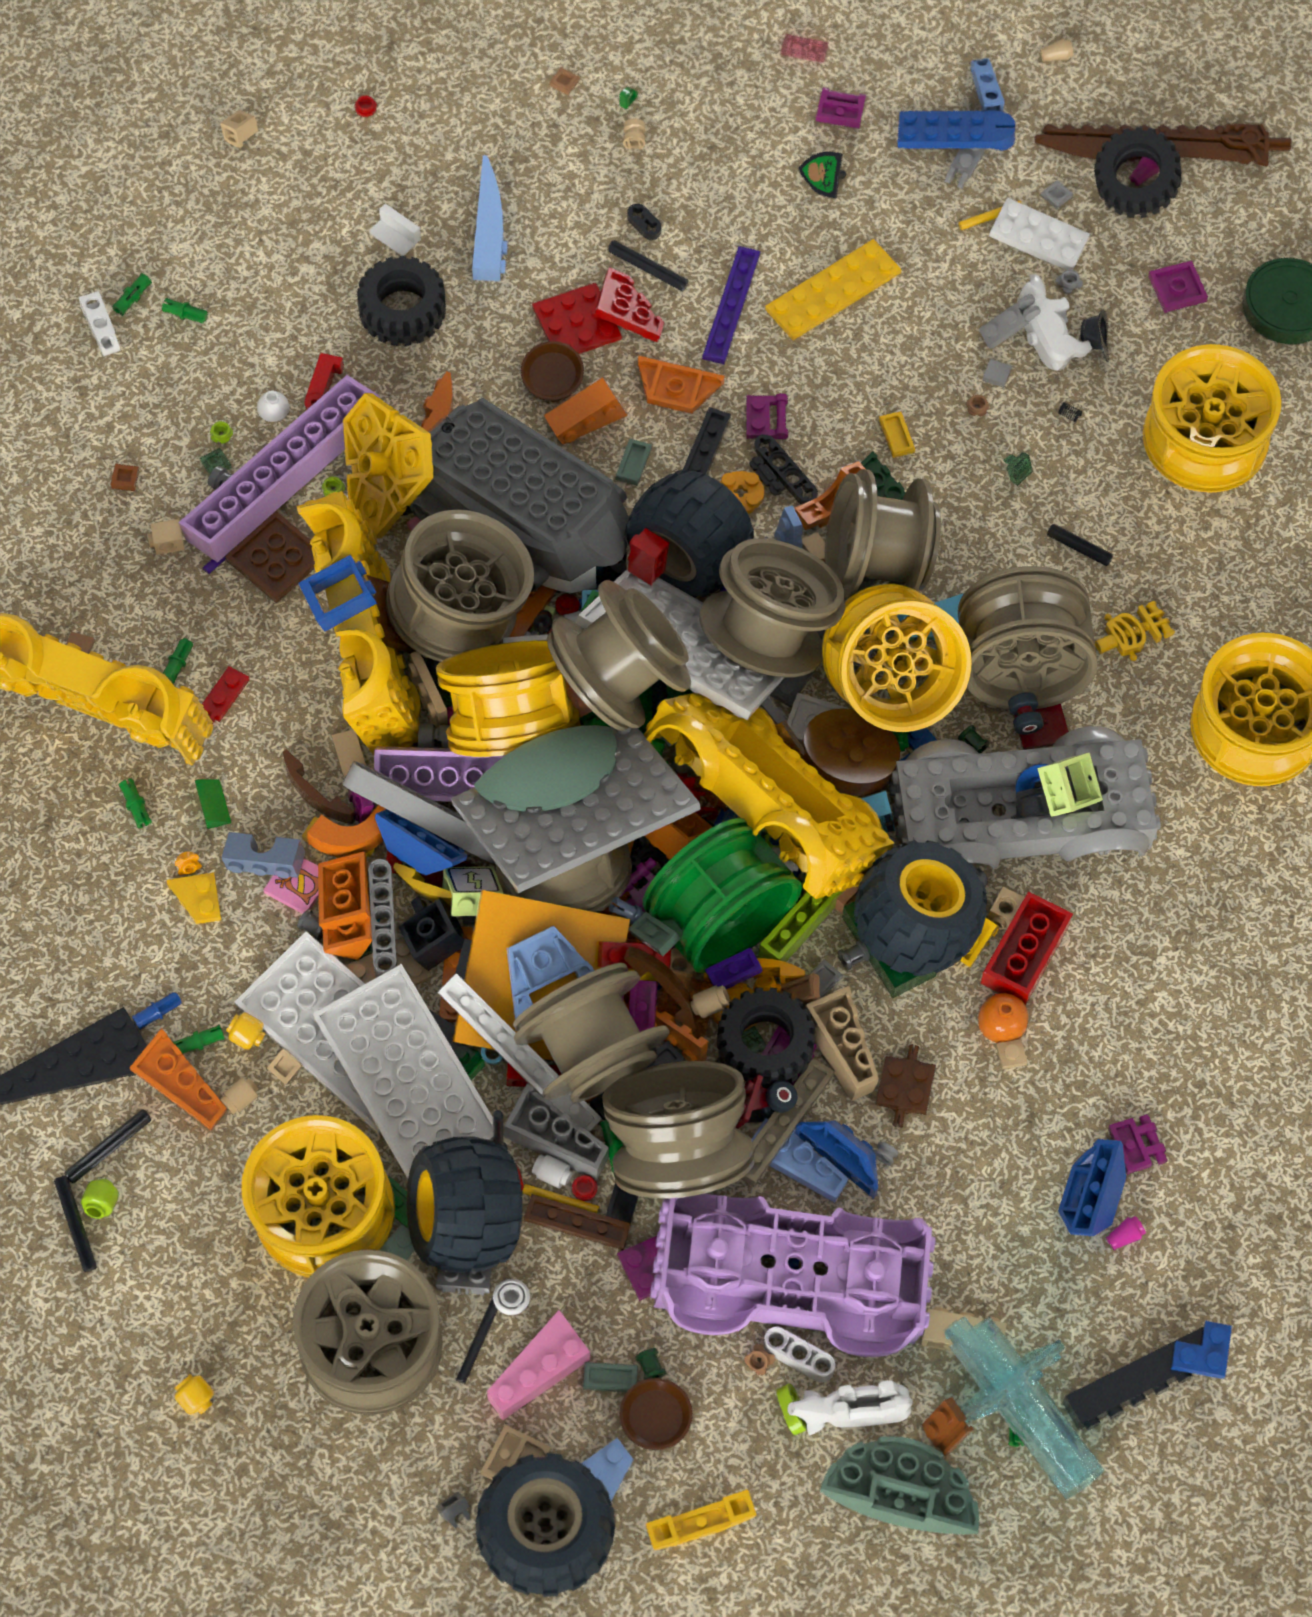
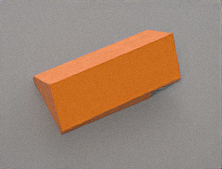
(345, 906)

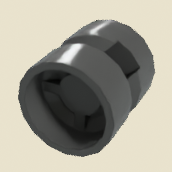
(429, 734)

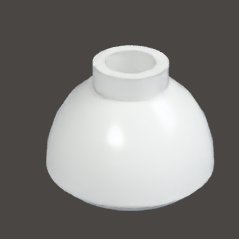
(273, 406)
(511, 1297)

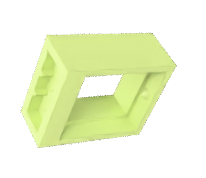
(1057, 786)

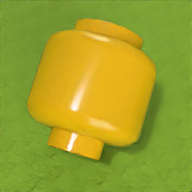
(246, 1031)
(194, 1394)

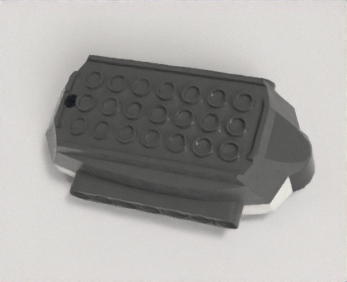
(545, 495)

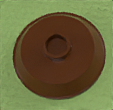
(552, 371)
(656, 1414)

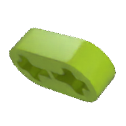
(786, 1395)

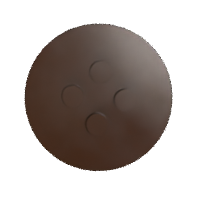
(850, 751)

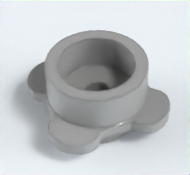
(1069, 275)

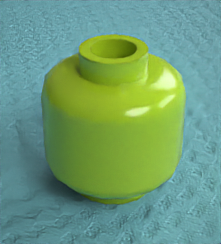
(99, 1198)

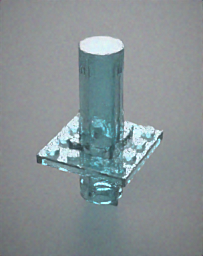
(1014, 1390)

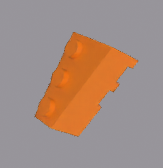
(585, 412)

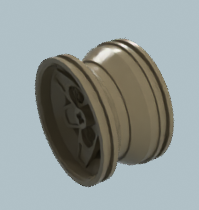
(678, 1129)
(368, 1331)

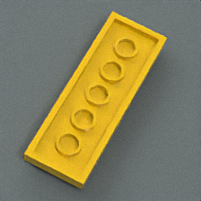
(833, 289)

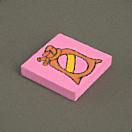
(296, 892)

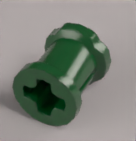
(972, 738)
(650, 1364)

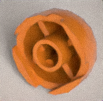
(1003, 1018)

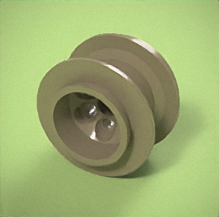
(881, 534)
(772, 608)
(620, 655)
(590, 1033)

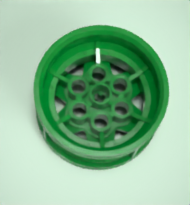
(722, 893)

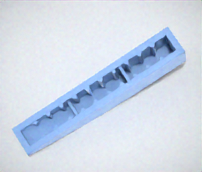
(489, 240)

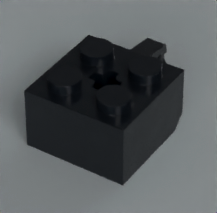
(432, 932)

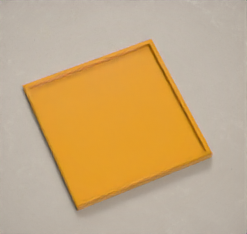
(510, 919)

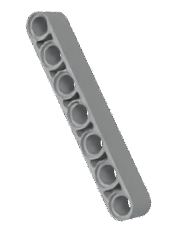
(413, 807)

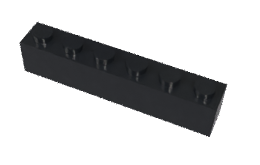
(1127, 1385)

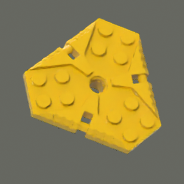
(387, 461)

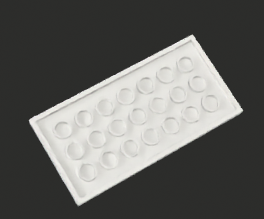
(286, 998)
(403, 1066)

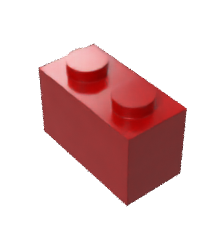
(647, 556)

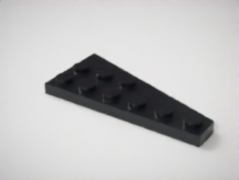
(84, 1059)

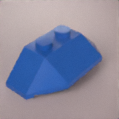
(417, 845)
(844, 1150)
(1094, 1189)

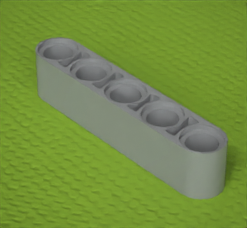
(381, 909)

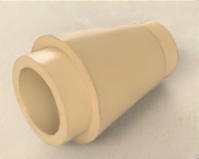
(1057, 51)

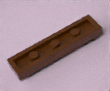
(577, 1222)

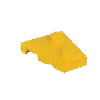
(198, 896)

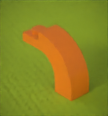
(818, 510)
(345, 840)

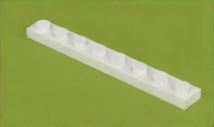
(520, 1057)

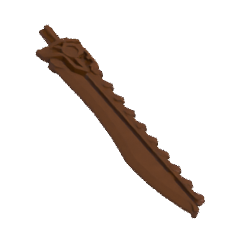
(1228, 142)

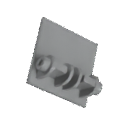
(476, 1281)

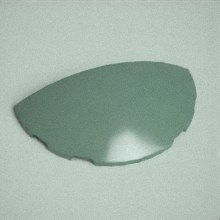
(551, 769)
(903, 1486)

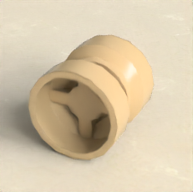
(634, 134)

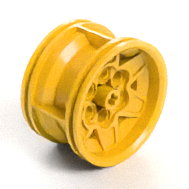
(1222, 384)
(946, 664)
(504, 697)
(1230, 741)
(277, 1162)

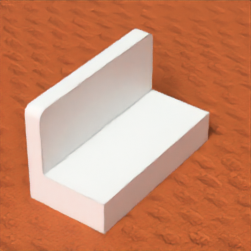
(396, 231)

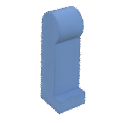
(986, 85)

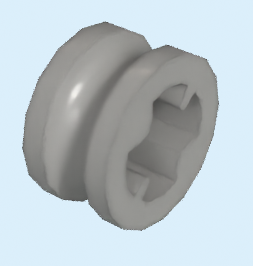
(885, 1153)

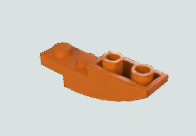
(439, 403)

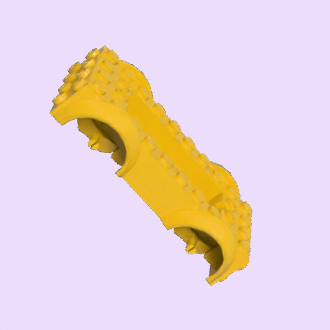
(112, 692)
(377, 694)
(773, 788)

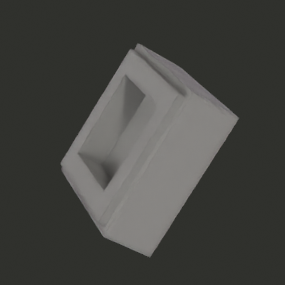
(1056, 194)
(997, 373)

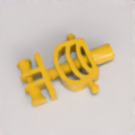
(1120, 630)

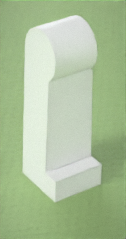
(99, 323)

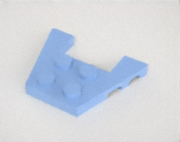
(540, 962)

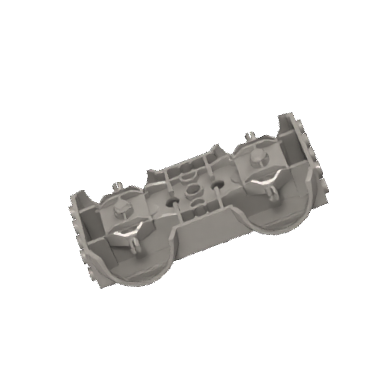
(950, 788)

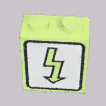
(466, 887)

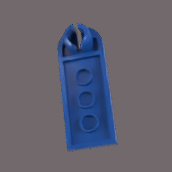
(956, 129)

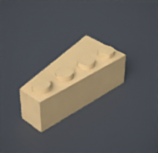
(843, 1042)

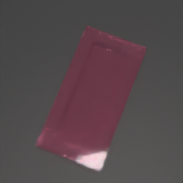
(804, 48)

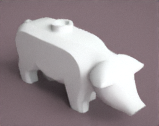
(1049, 330)
(854, 1406)

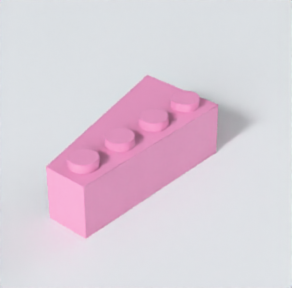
(543, 1363)

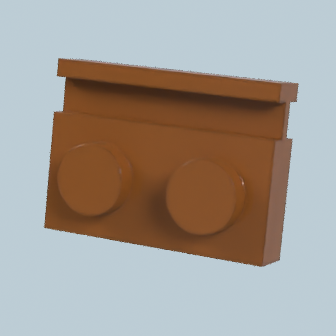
(947, 1426)

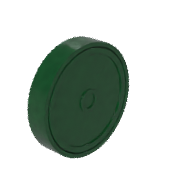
(1280, 300)

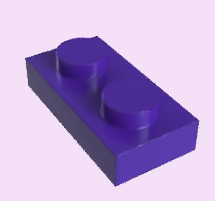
(734, 969)

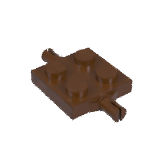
(906, 1085)

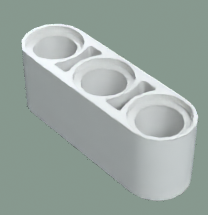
(793, 1343)

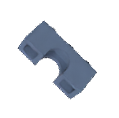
(281, 860)

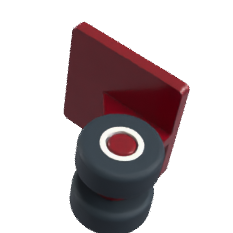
(1036, 726)
(778, 1097)

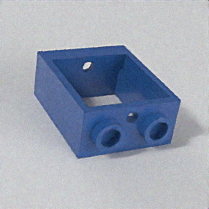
(329, 577)

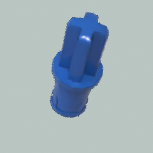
(156, 1010)

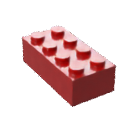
(1026, 947)

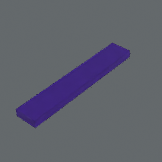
(731, 305)

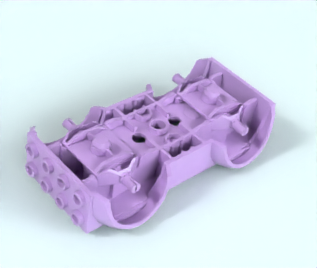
(716, 1283)

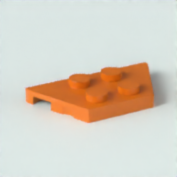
(677, 385)

